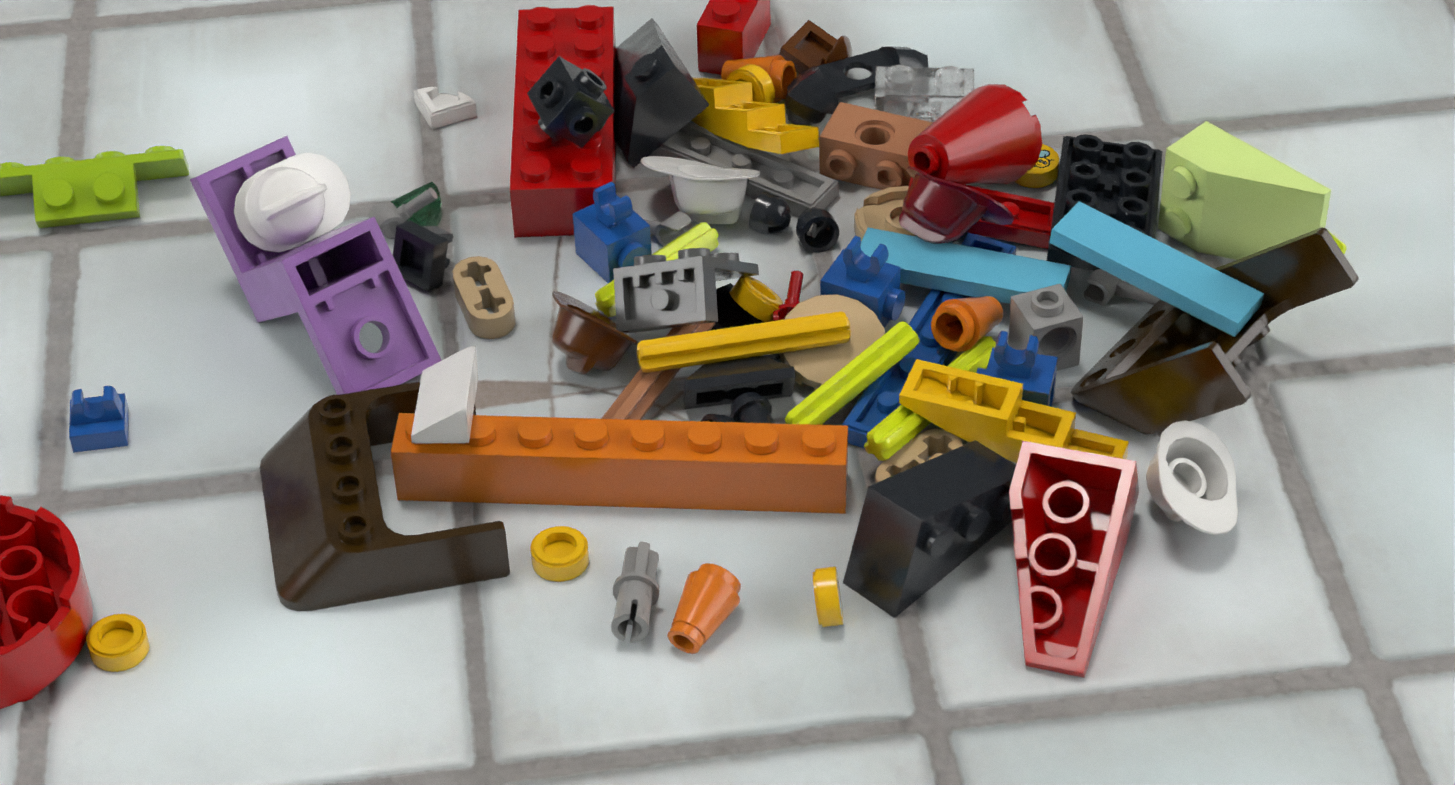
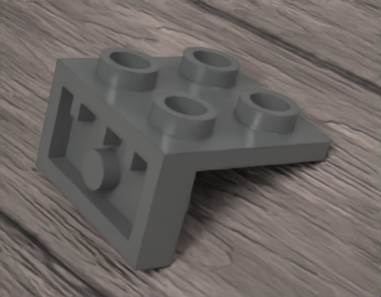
(673, 292)

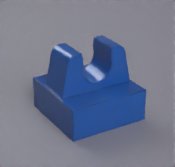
(98, 420)

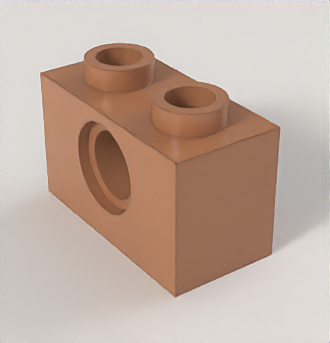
(867, 146)

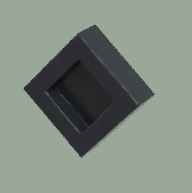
(422, 253)

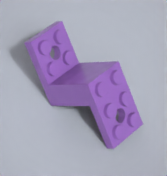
(330, 282)

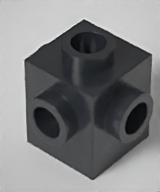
(570, 102)

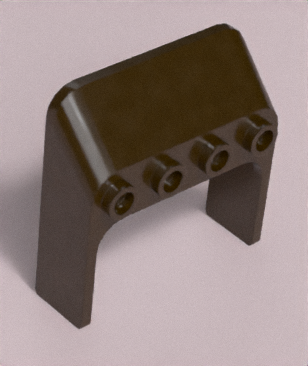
(1184, 368)
(329, 515)

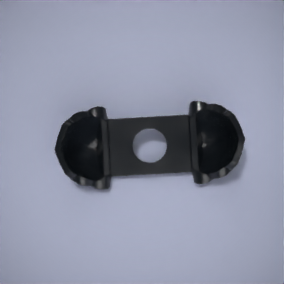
(819, 87)

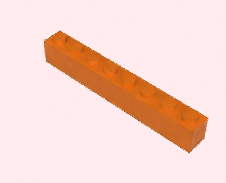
(629, 464)

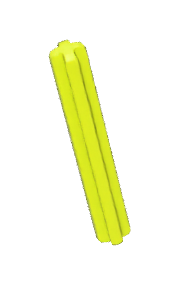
(905, 424)

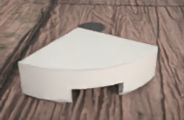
(443, 108)

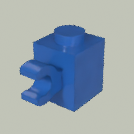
(610, 232)
(866, 280)
(1024, 366)

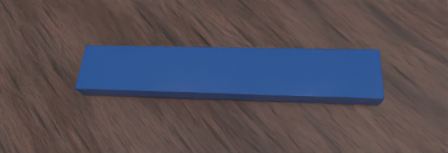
(883, 394)

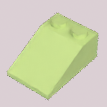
(1234, 197)

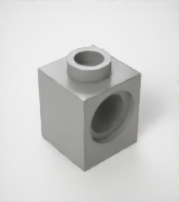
(1051, 318)

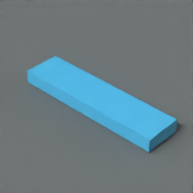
(965, 268)
(1156, 268)

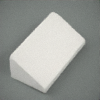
(447, 400)

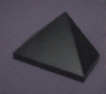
(726, 380)

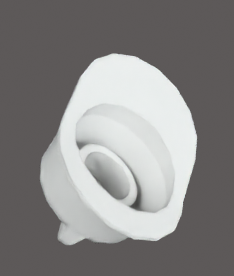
(704, 190)
(292, 202)
(1194, 478)

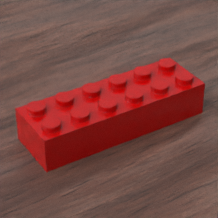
(550, 175)

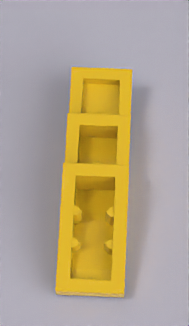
(750, 123)
(995, 414)

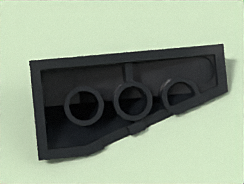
(651, 93)

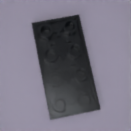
(1111, 179)

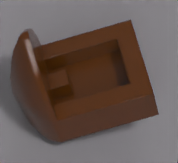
(815, 47)

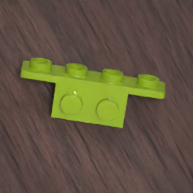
(90, 189)

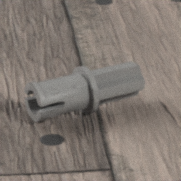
(635, 592)

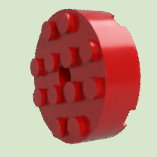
(41, 601)

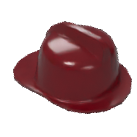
(946, 210)

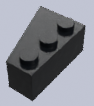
(927, 524)

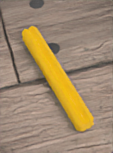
(743, 342)

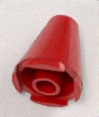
(980, 139)

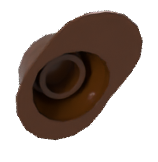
(587, 336)

